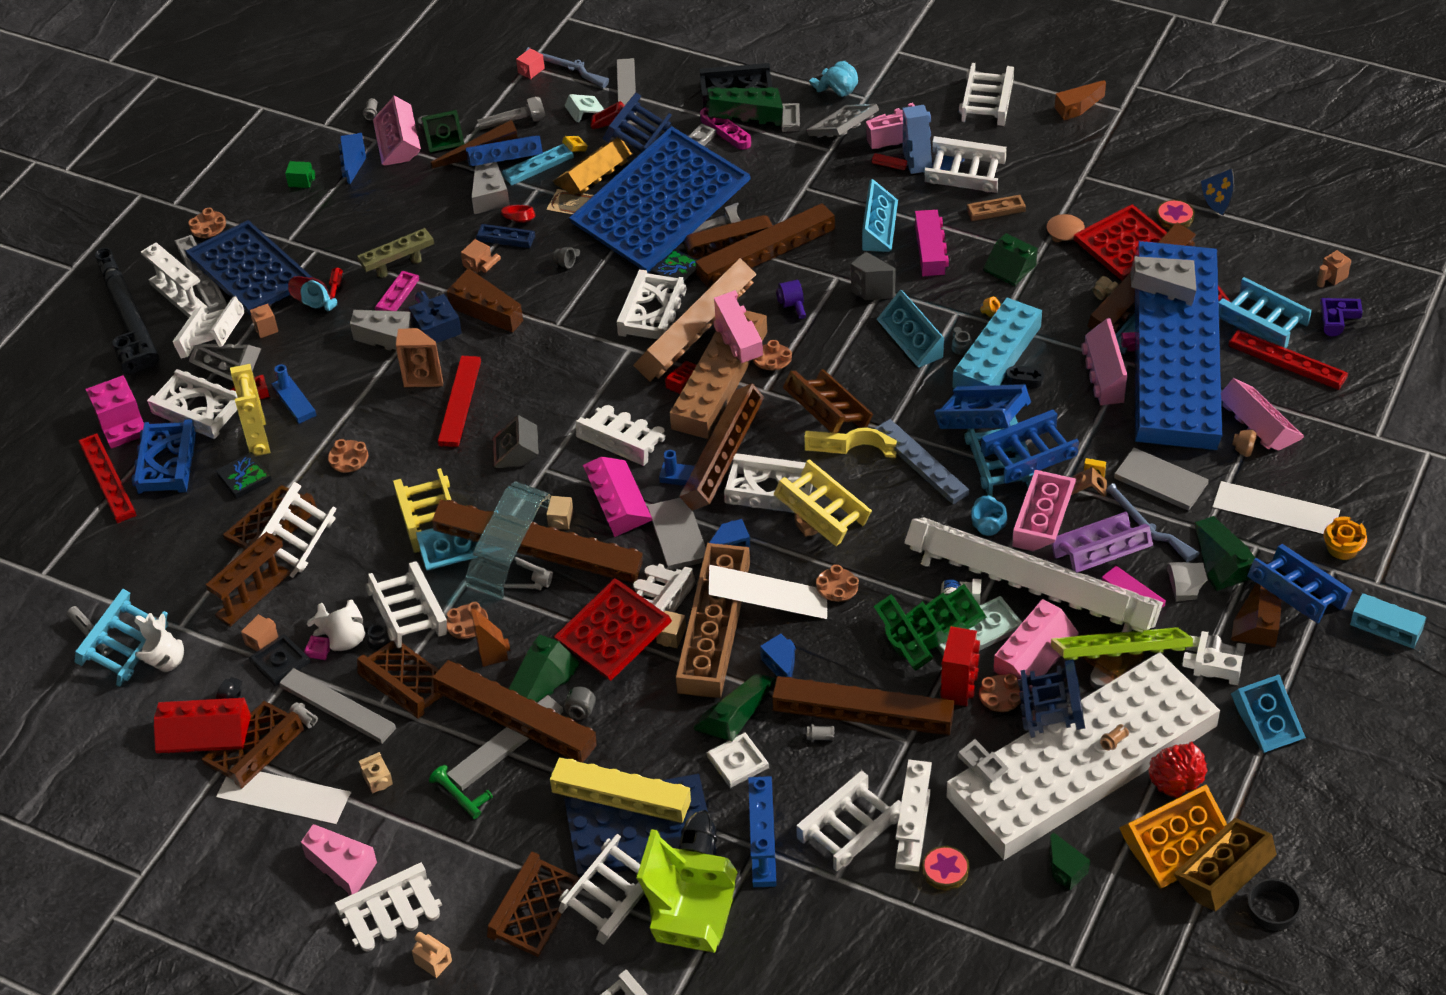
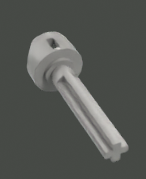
(534, 110)
(730, 216)

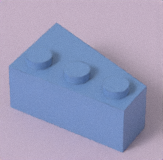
(917, 138)

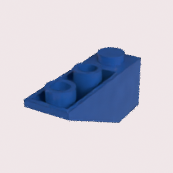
(353, 155)

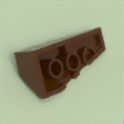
(1258, 618)

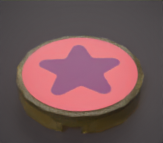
(1175, 211)
(945, 867)

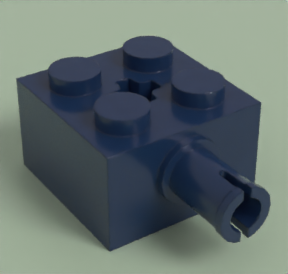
(435, 317)

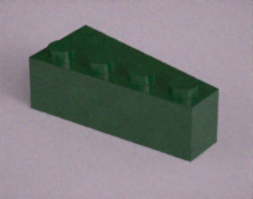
(745, 104)

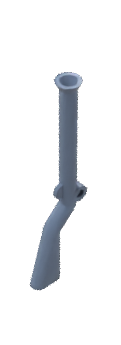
(577, 65)
(1182, 549)

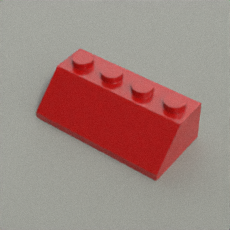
(201, 725)

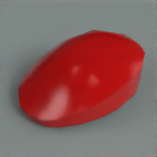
(518, 213)

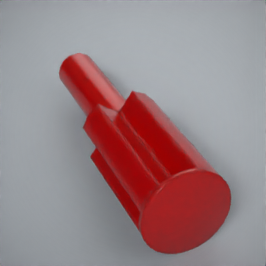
(335, 280)

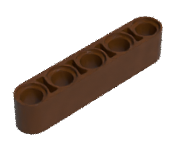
(717, 238)

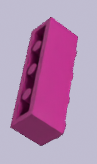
(930, 242)

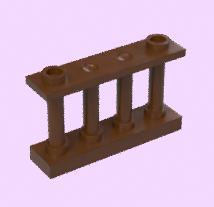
(823, 410)
(239, 570)

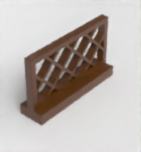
(258, 513)
(393, 685)
(262, 750)
(513, 901)

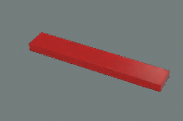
(1288, 359)
(459, 401)
(107, 478)

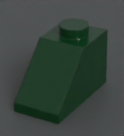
(1067, 863)

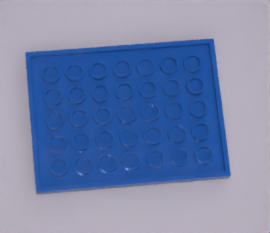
(659, 199)

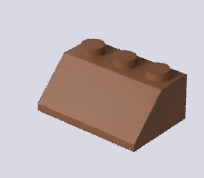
(418, 359)

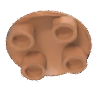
(207, 223)
(1064, 227)
(774, 356)
(348, 455)
(837, 584)
(460, 620)
(1000, 692)

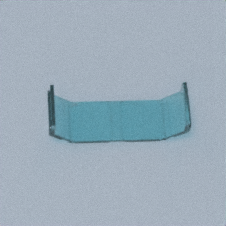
(503, 537)

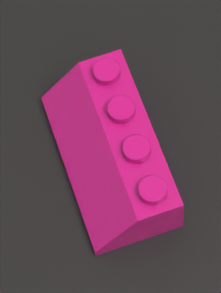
(617, 494)

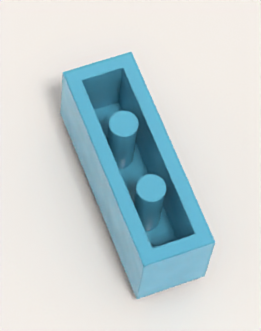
(1388, 620)

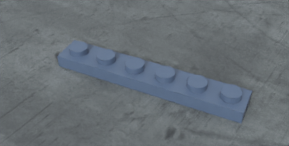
(924, 463)

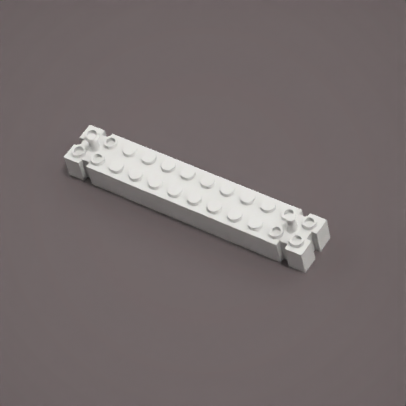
(1034, 573)

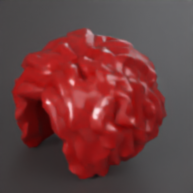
(1178, 769)

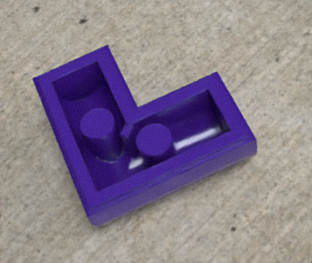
(1336, 310)

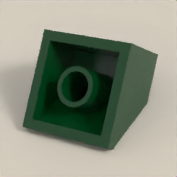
(442, 131)
(1011, 259)

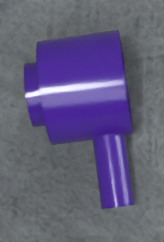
(791, 294)

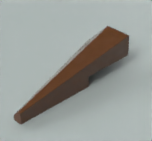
(501, 133)

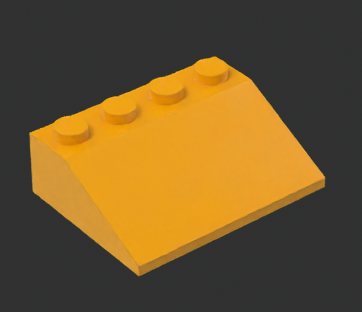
(1173, 833)

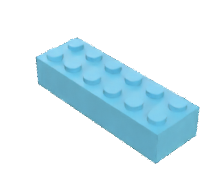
(998, 345)

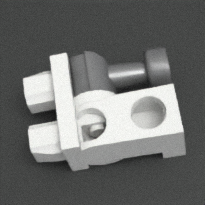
(1215, 658)

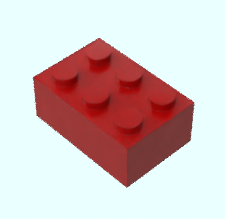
(960, 665)

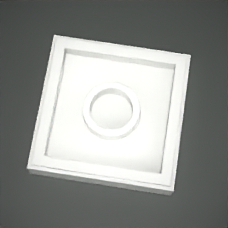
(737, 760)

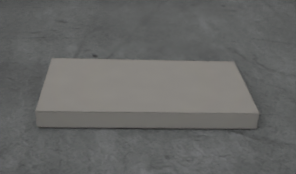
(1161, 479)
(677, 533)

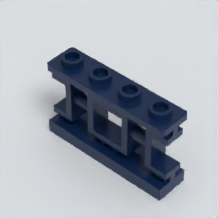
(1052, 710)

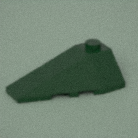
(1224, 555)
(544, 669)
(734, 710)

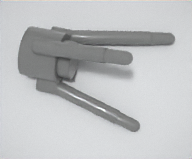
(540, 576)

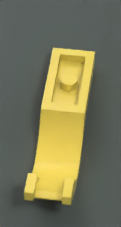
(844, 442)

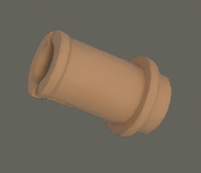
(1110, 740)

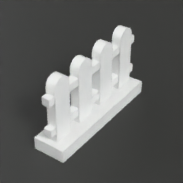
(613, 440)
(673, 593)
(412, 881)

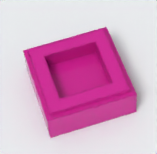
(317, 647)

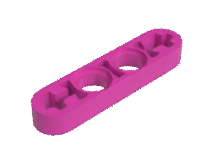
(739, 139)

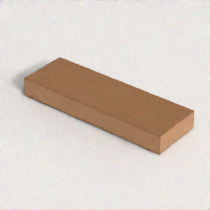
(996, 207)

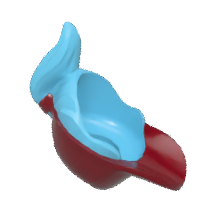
(311, 292)

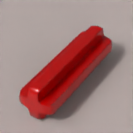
(889, 161)

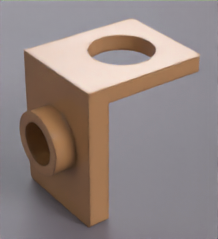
(1089, 478)

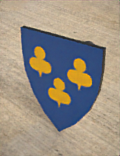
(1219, 191)

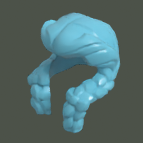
(840, 77)

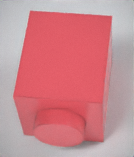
(530, 63)

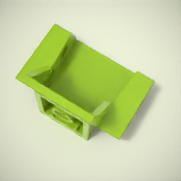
(686, 894)

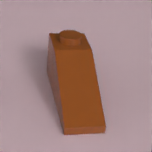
(1078, 100)
(489, 640)

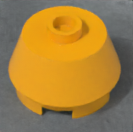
(1344, 538)

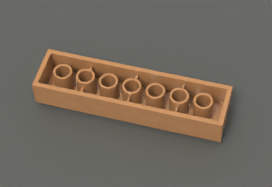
(693, 322)
(712, 385)
(711, 627)

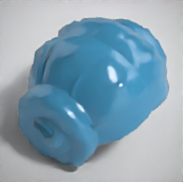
(988, 515)

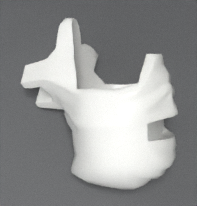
(339, 626)
(160, 647)

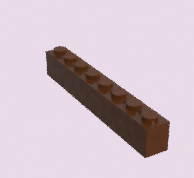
(767, 243)
(1122, 300)
(721, 447)
(863, 705)
(514, 711)

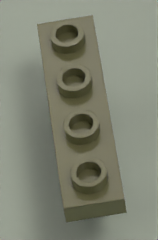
(389, 252)

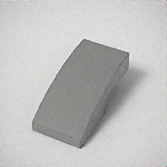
(981, 762)

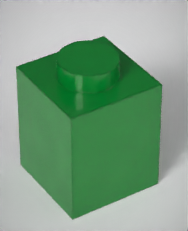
(299, 174)

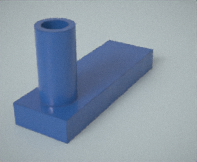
(292, 396)
(675, 473)

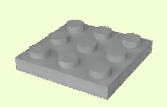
(843, 120)

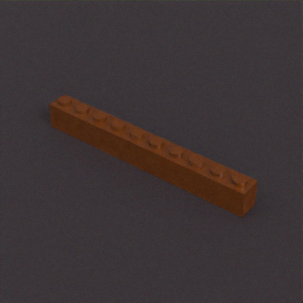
(545, 543)

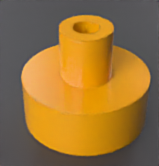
(990, 306)

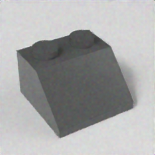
(872, 278)
(515, 444)

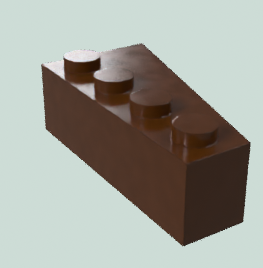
(484, 301)

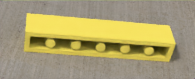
(620, 789)

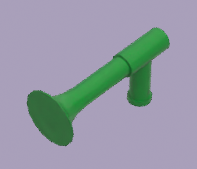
(471, 807)

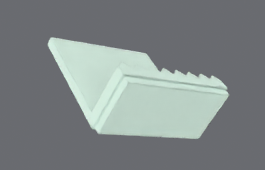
(580, 103)

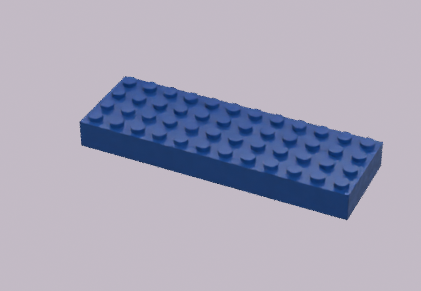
(1179, 357)

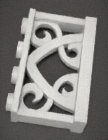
(644, 283)
(214, 393)
(754, 466)

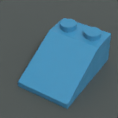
(1268, 713)

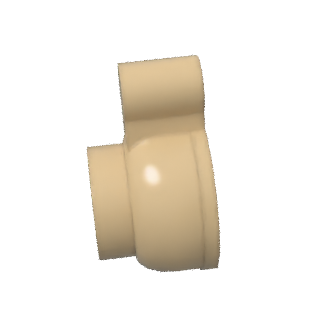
(1104, 287)

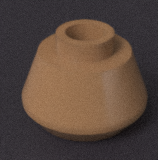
(1245, 442)

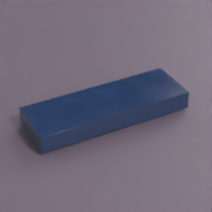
(505, 236)

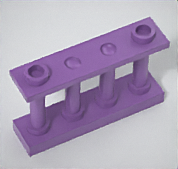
(1102, 542)

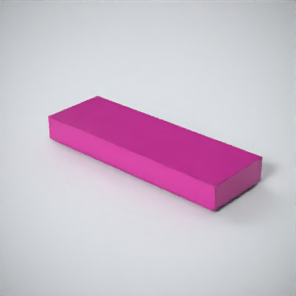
(397, 292)
(1120, 578)

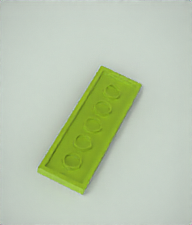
(1116, 643)

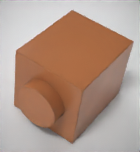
(264, 321)
(259, 632)

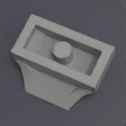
(1186, 579)

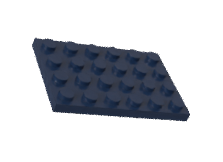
(246, 265)
(595, 823)

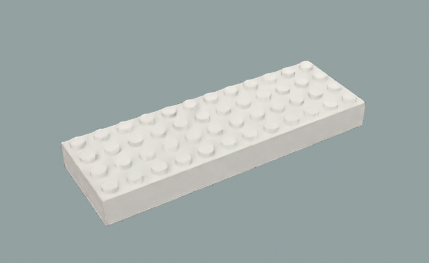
(1069, 769)

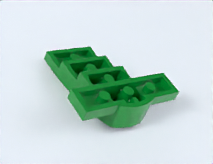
(927, 624)

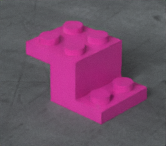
(116, 411)

